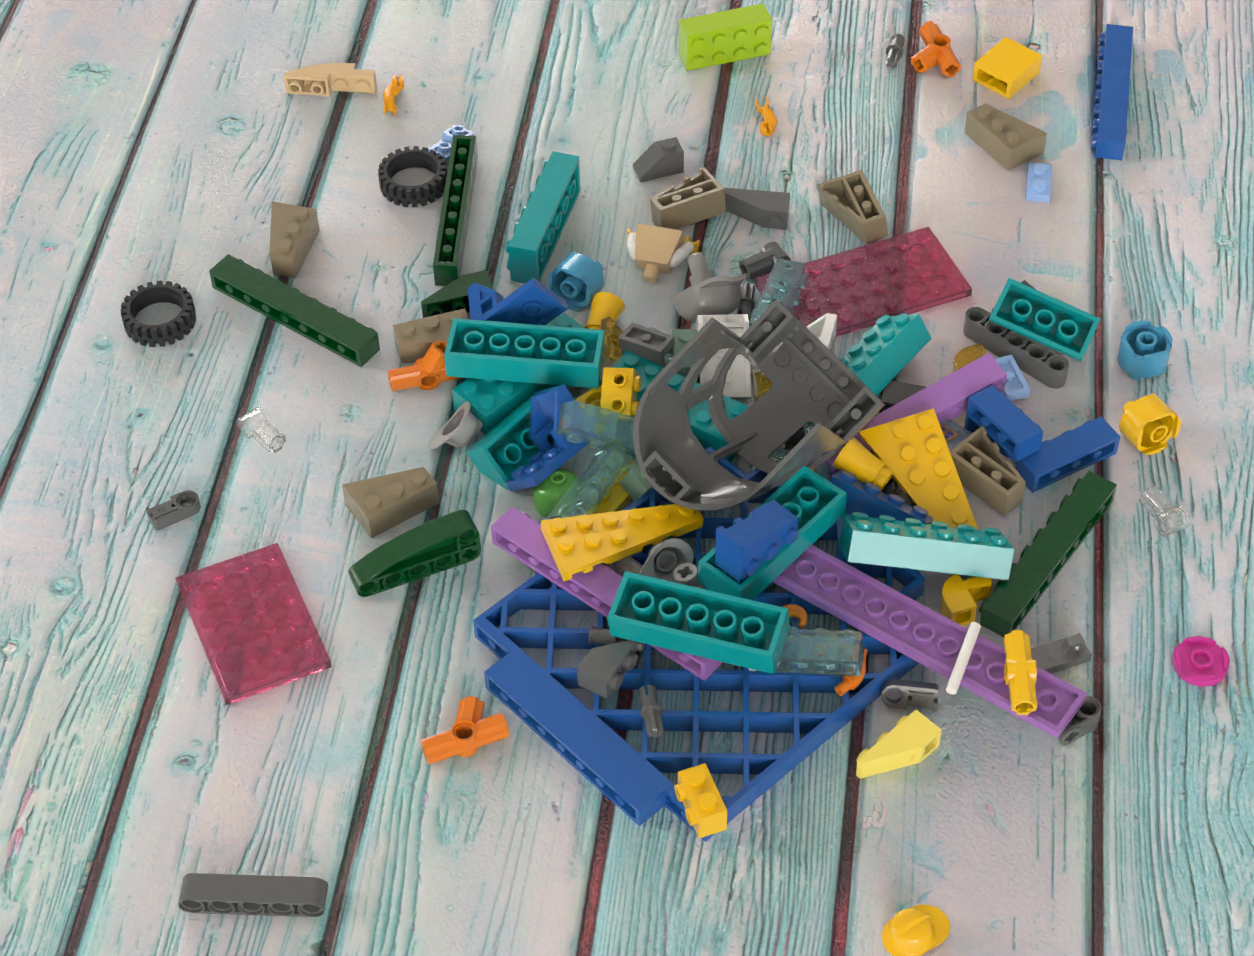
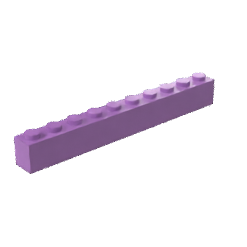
(524, 540)

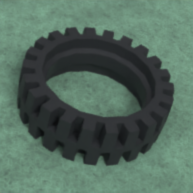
(409, 159)
(158, 294)

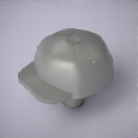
(707, 293)

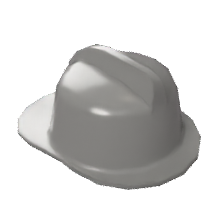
(458, 430)
(665, 558)

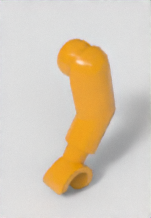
(391, 92)
(770, 121)

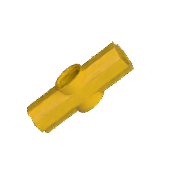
(1020, 672)

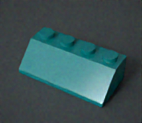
(1044, 319)
(506, 446)

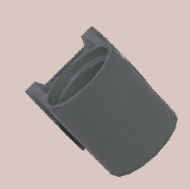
(1081, 723)

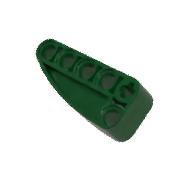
(418, 554)

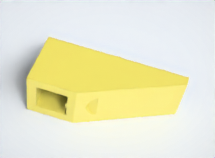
(903, 746)

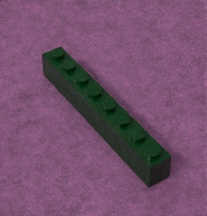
(455, 210)
(295, 310)
(1047, 554)

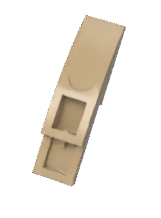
(330, 77)

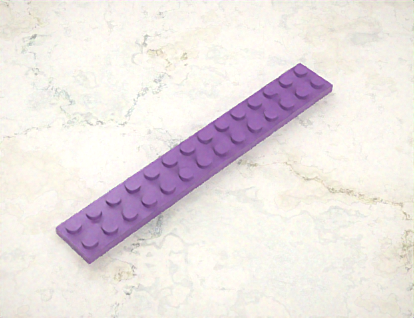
(922, 635)

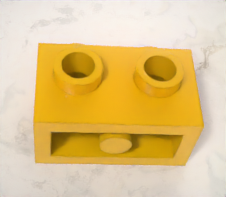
(620, 390)
(701, 801)

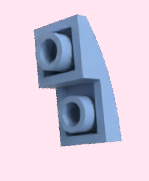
(444, 146)

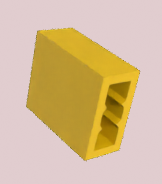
(1007, 67)

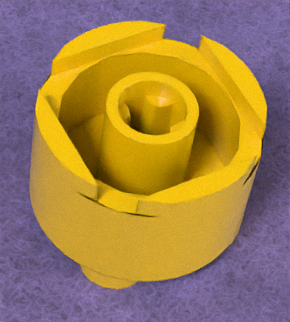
(1149, 424)

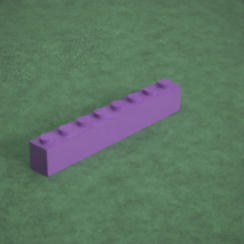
(946, 396)

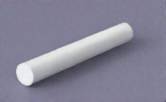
(963, 658)

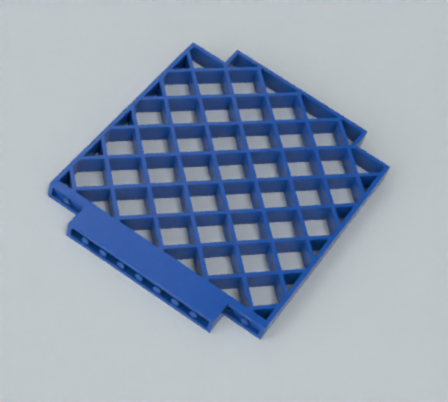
(604, 758)

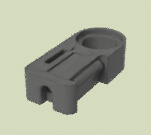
(172, 511)
(913, 694)

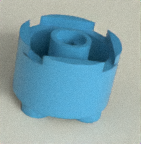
(576, 280)
(1144, 350)

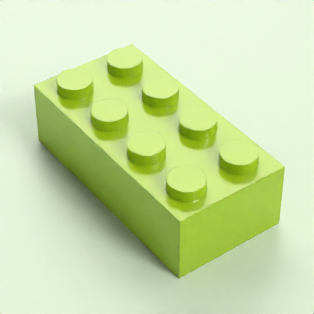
(725, 37)

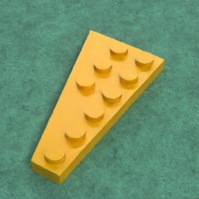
(922, 465)
(607, 537)

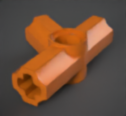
(936, 52)
(425, 372)
(467, 725)

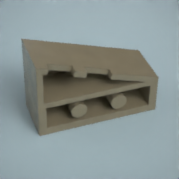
(1004, 136)
(291, 237)
(987, 472)

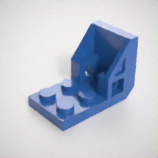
(527, 305)
(544, 422)

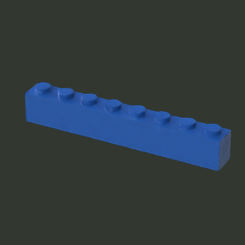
(1113, 92)

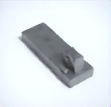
(1061, 654)

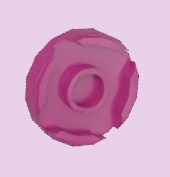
(1200, 661)

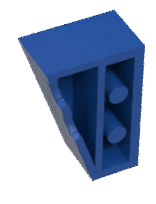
(1004, 423)
(754, 540)

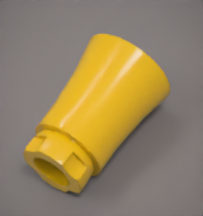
(604, 305)
(863, 464)

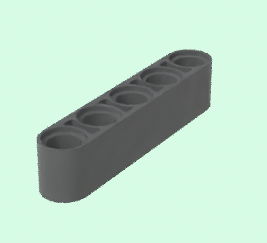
(1029, 355)
(253, 895)

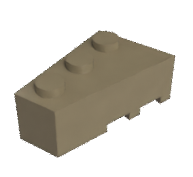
(689, 202)
(854, 205)
(417, 336)
(390, 499)

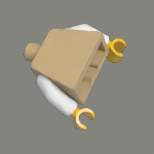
(658, 249)

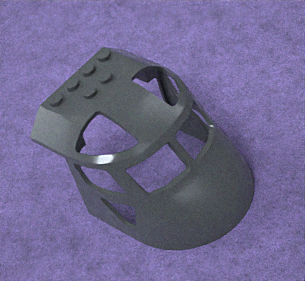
(805, 388)

